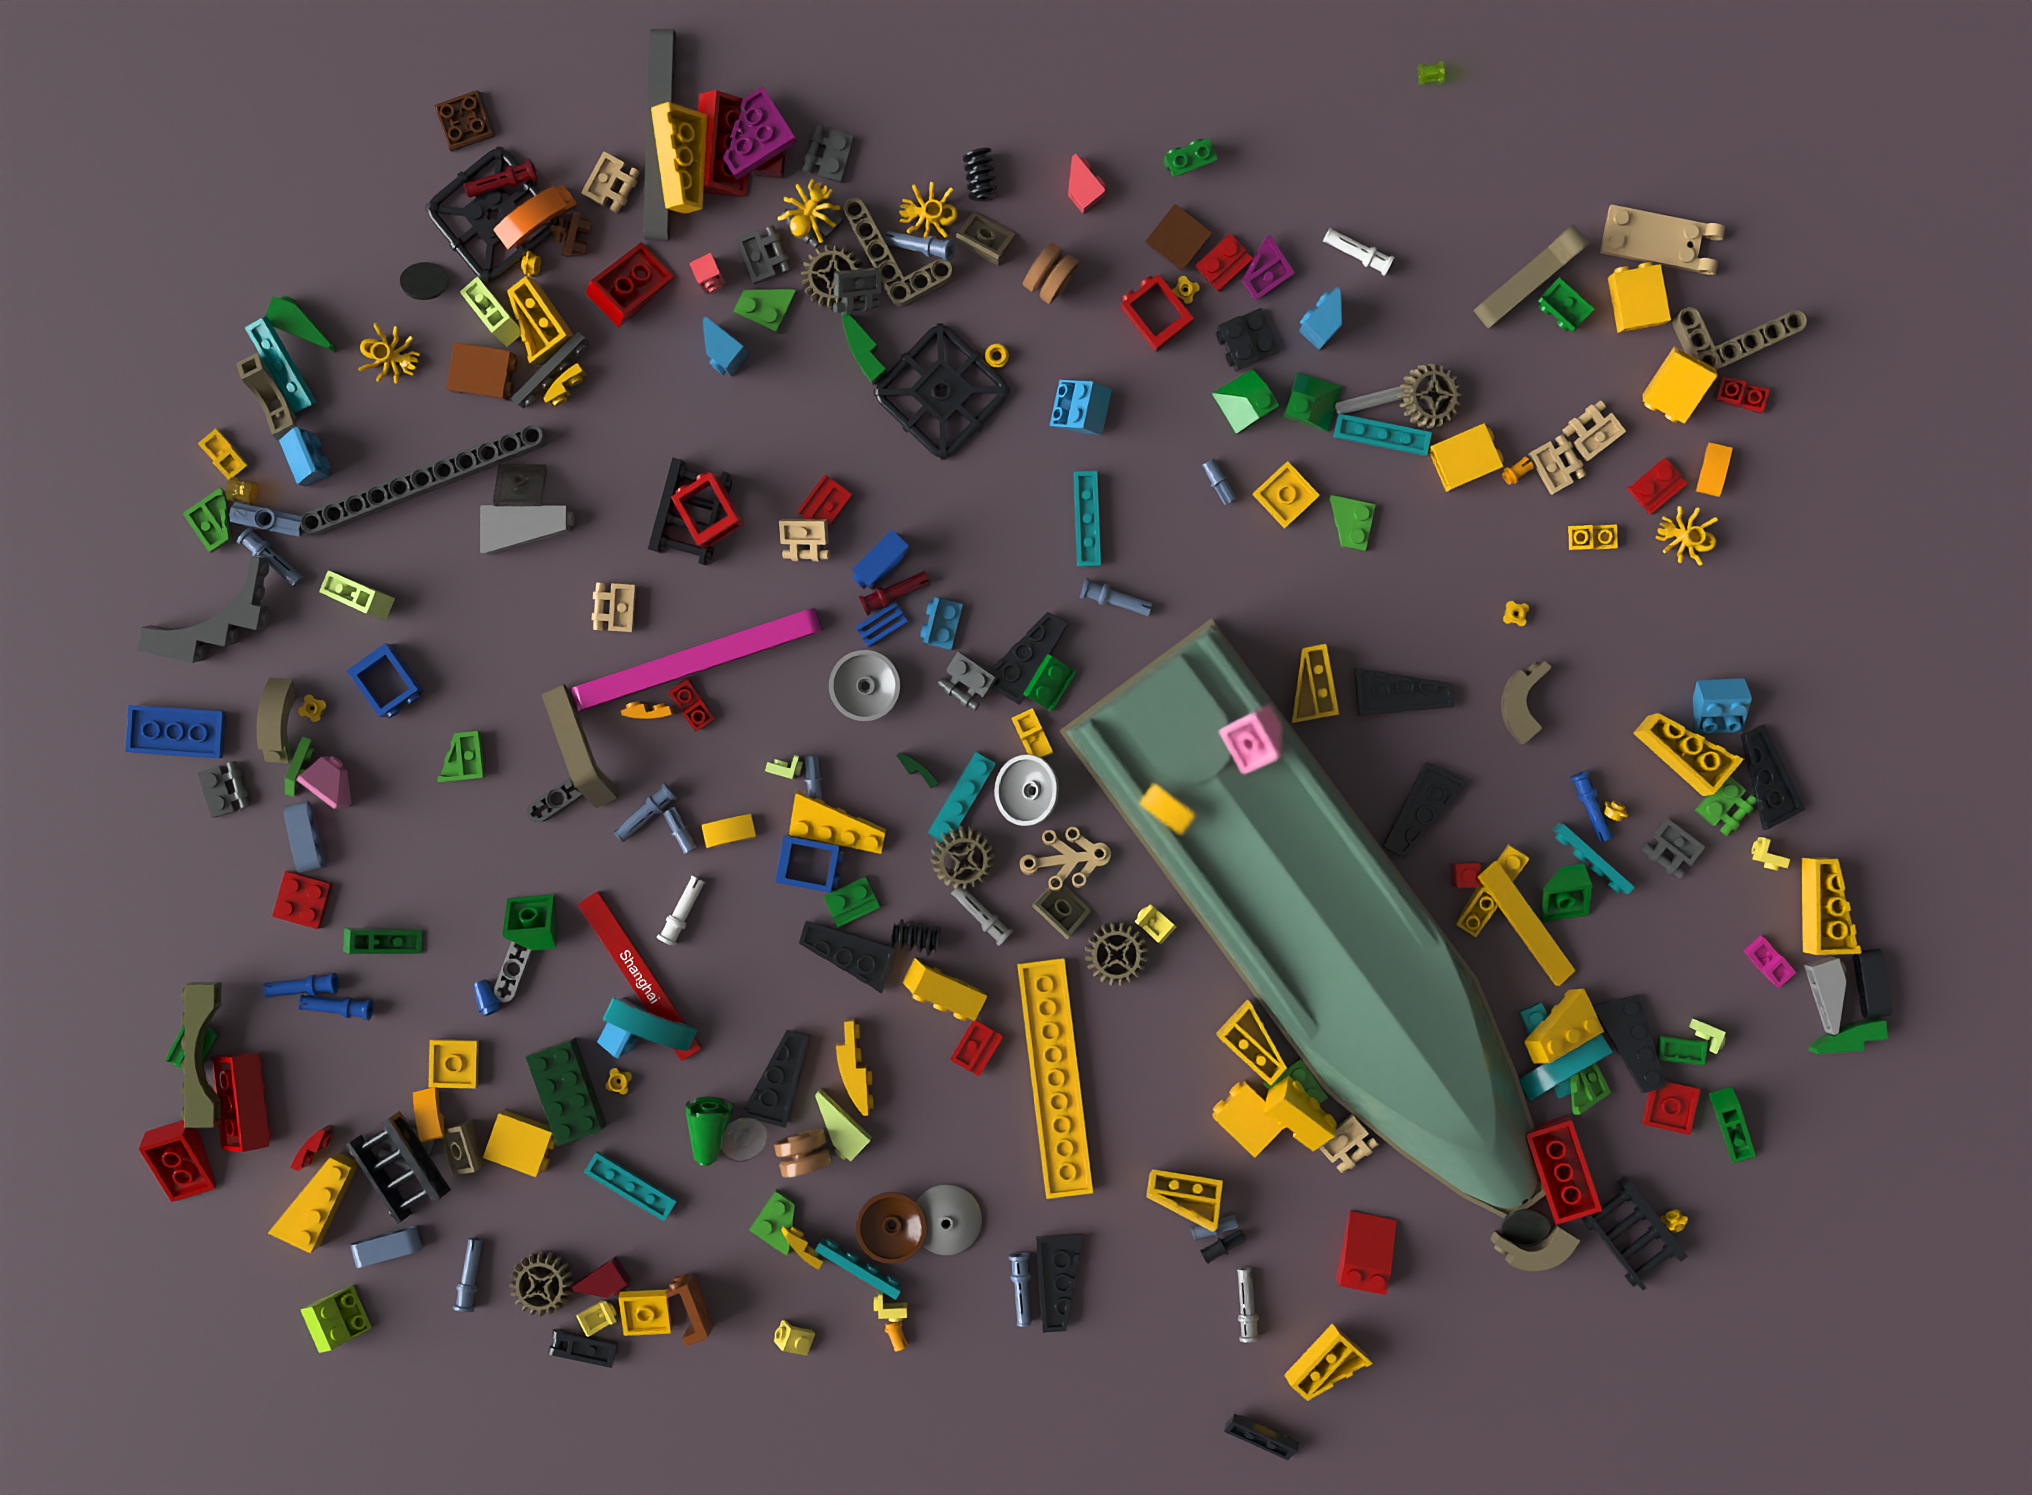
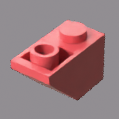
(1084, 187)
(708, 273)

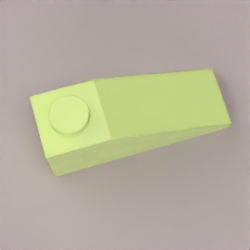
(491, 312)
(357, 595)
(844, 1131)

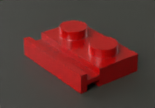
(1224, 262)
(1657, 486)
(825, 501)
(976, 1047)

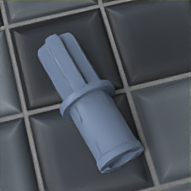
(1219, 482)
(813, 776)
(679, 830)
(1224, 1224)

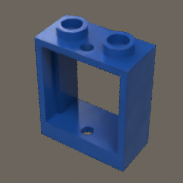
(880, 560)
(370, 662)
(785, 859)

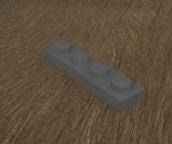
(544, 376)

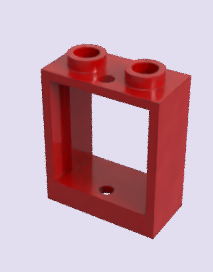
(1172, 330)
(721, 528)

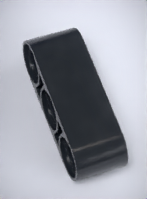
(1872, 984)

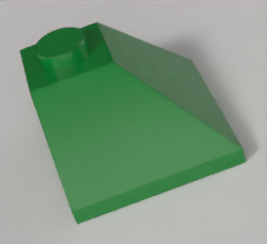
(1245, 400)
(1312, 401)
(1567, 894)
(531, 922)

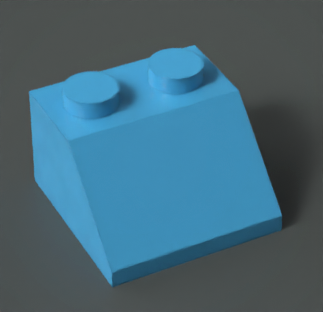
(723, 350)

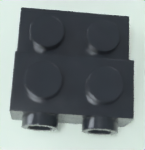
(1246, 339)

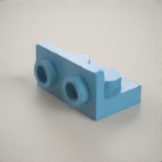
(942, 623)

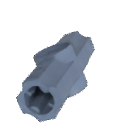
(255, 516)

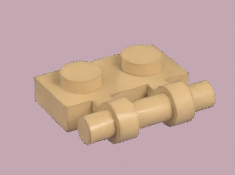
(604, 178)
(1597, 437)
(1552, 469)
(804, 532)
(621, 607)
(1347, 1135)

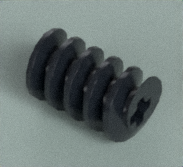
(978, 175)
(915, 937)

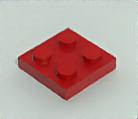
(302, 900)
(1671, 1108)

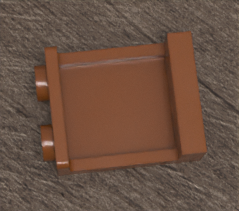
(481, 371)
(696, 1308)

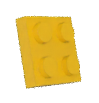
(1286, 494)
(453, 1063)
(645, 1312)

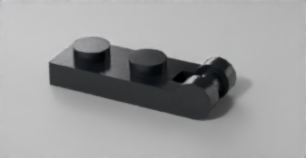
(583, 1348)

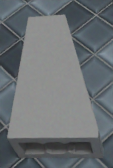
(520, 525)

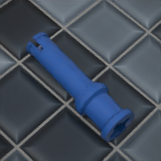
(1588, 796)
(311, 985)
(346, 1007)

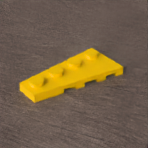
(826, 824)

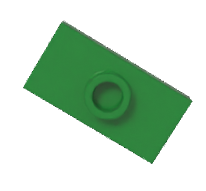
(1682, 1050)

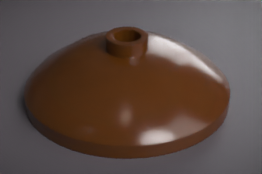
(888, 1243)

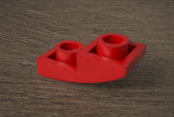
(1742, 395)
(691, 704)
(314, 1144)

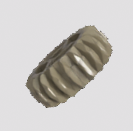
(812, 274)
(1428, 415)
(977, 868)
(1124, 945)
(535, 1275)

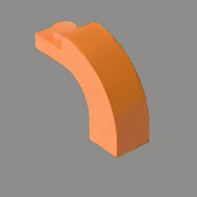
(534, 214)

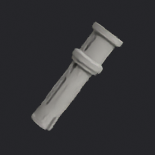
(992, 924)
(1248, 1316)

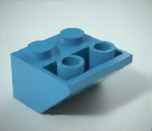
(1323, 322)
(1081, 406)
(304, 456)
(1720, 705)
(617, 1040)

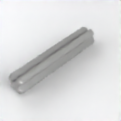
(1368, 401)

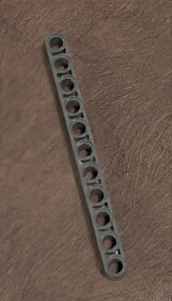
(412, 480)

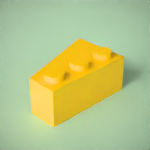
(538, 319)
(1315, 686)
(944, 991)
(1565, 1029)
(1251, 1042)
(1299, 1113)
(1187, 1195)
(1325, 1363)

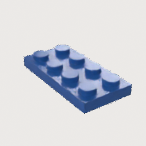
(175, 731)

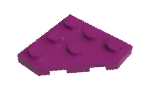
(757, 134)

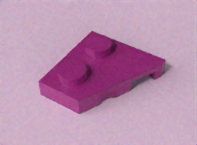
(1266, 269)

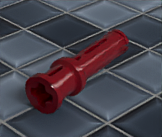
(511, 176)
(883, 597)

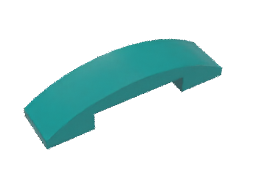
(649, 1025)
(1566, 1066)

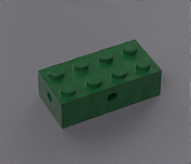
(566, 1091)

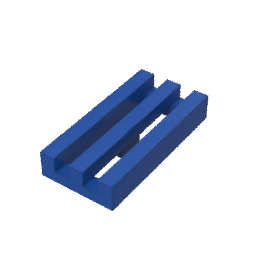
(864, 634)

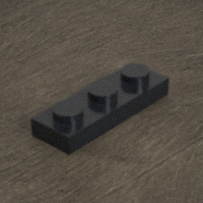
(1261, 1436)

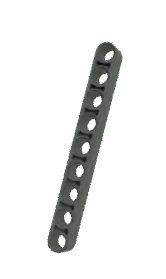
(660, 91)

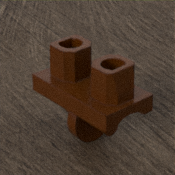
(570, 245)

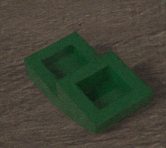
(912, 765)

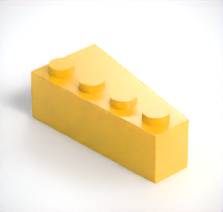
(681, 155)
(1688, 754)
(1825, 909)
(314, 1209)

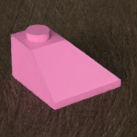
(1254, 738)
(328, 781)

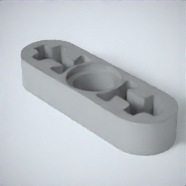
(513, 987)

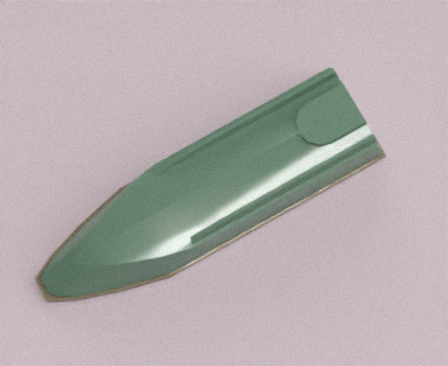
(1316, 920)

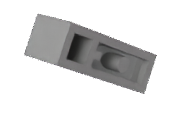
(1828, 987)

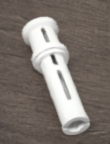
(1369, 256)
(675, 922)

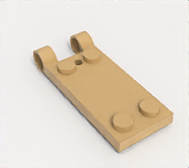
(1659, 239)

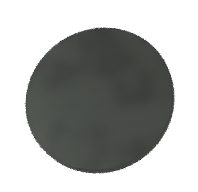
(424, 281)
(1525, 1226)

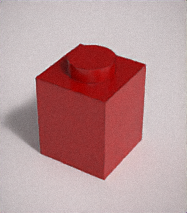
(1465, 874)

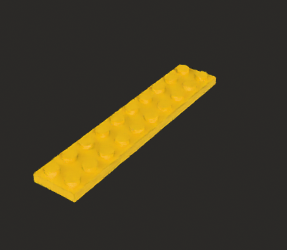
(1055, 1078)

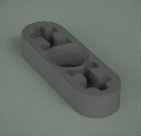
(548, 796)

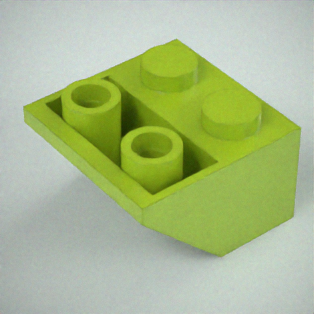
(336, 1319)

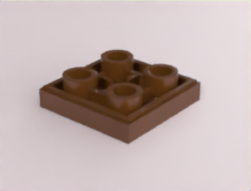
(464, 120)
(1178, 237)

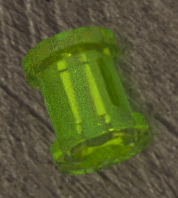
(1431, 73)

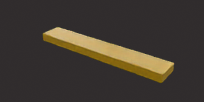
(1526, 923)

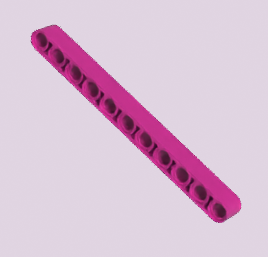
(696, 659)

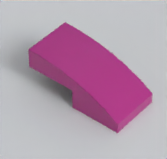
(1769, 961)

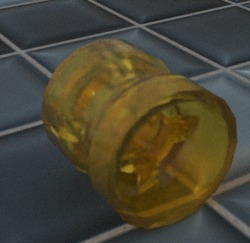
(240, 490)

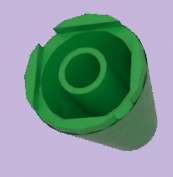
(706, 1124)

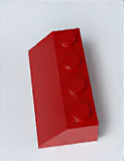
(721, 112)
(243, 1107)
(1563, 1170)

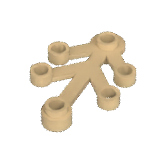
(1069, 858)

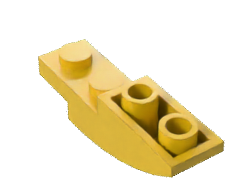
(1481, 904)
(855, 1076)

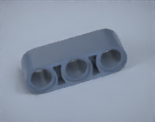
(304, 837)
(386, 1246)

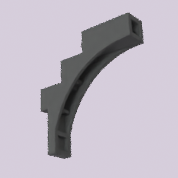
(222, 629)

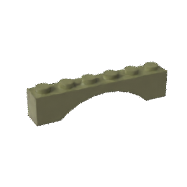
(201, 1102)

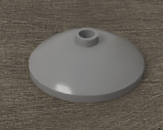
(847, 680)
(1015, 790)
(958, 1207)

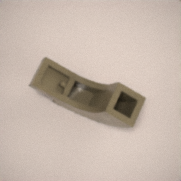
(274, 404)
(1514, 702)
(273, 719)
(1543, 1256)

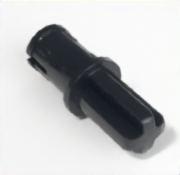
(1222, 1246)

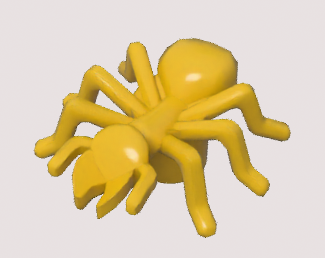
(931, 210)
(806, 214)
(385, 354)
(1690, 537)

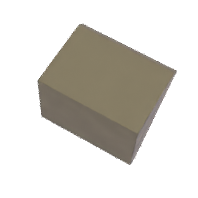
(985, 238)
(1062, 909)
(462, 1148)

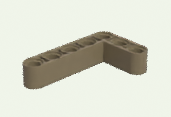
(887, 261)
(1531, 276)
(1736, 345)
(575, 748)

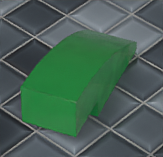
(863, 349)
(1851, 1037)

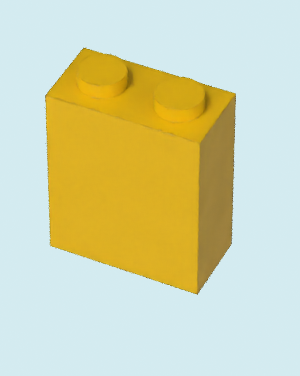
(1638, 297)
(1679, 385)
(1466, 457)
(1244, 1118)
(520, 1143)

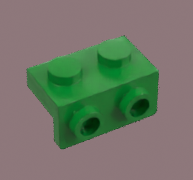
(1190, 158)
(1565, 305)

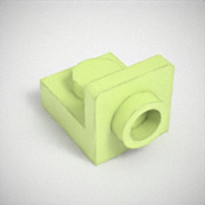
(780, 767)
(1706, 1031)

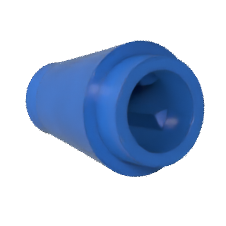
(486, 999)

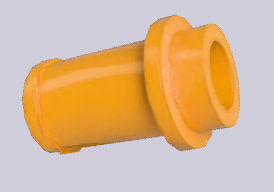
(1519, 469)
(896, 1335)

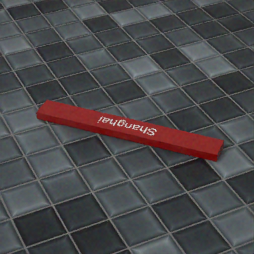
(632, 964)

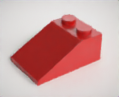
(628, 284)
(178, 1160)
(1367, 1253)

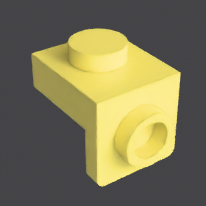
(1771, 861)
(1155, 923)
(893, 1311)
(597, 1317)
(793, 1339)

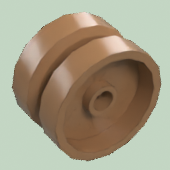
(1052, 275)
(802, 1152)

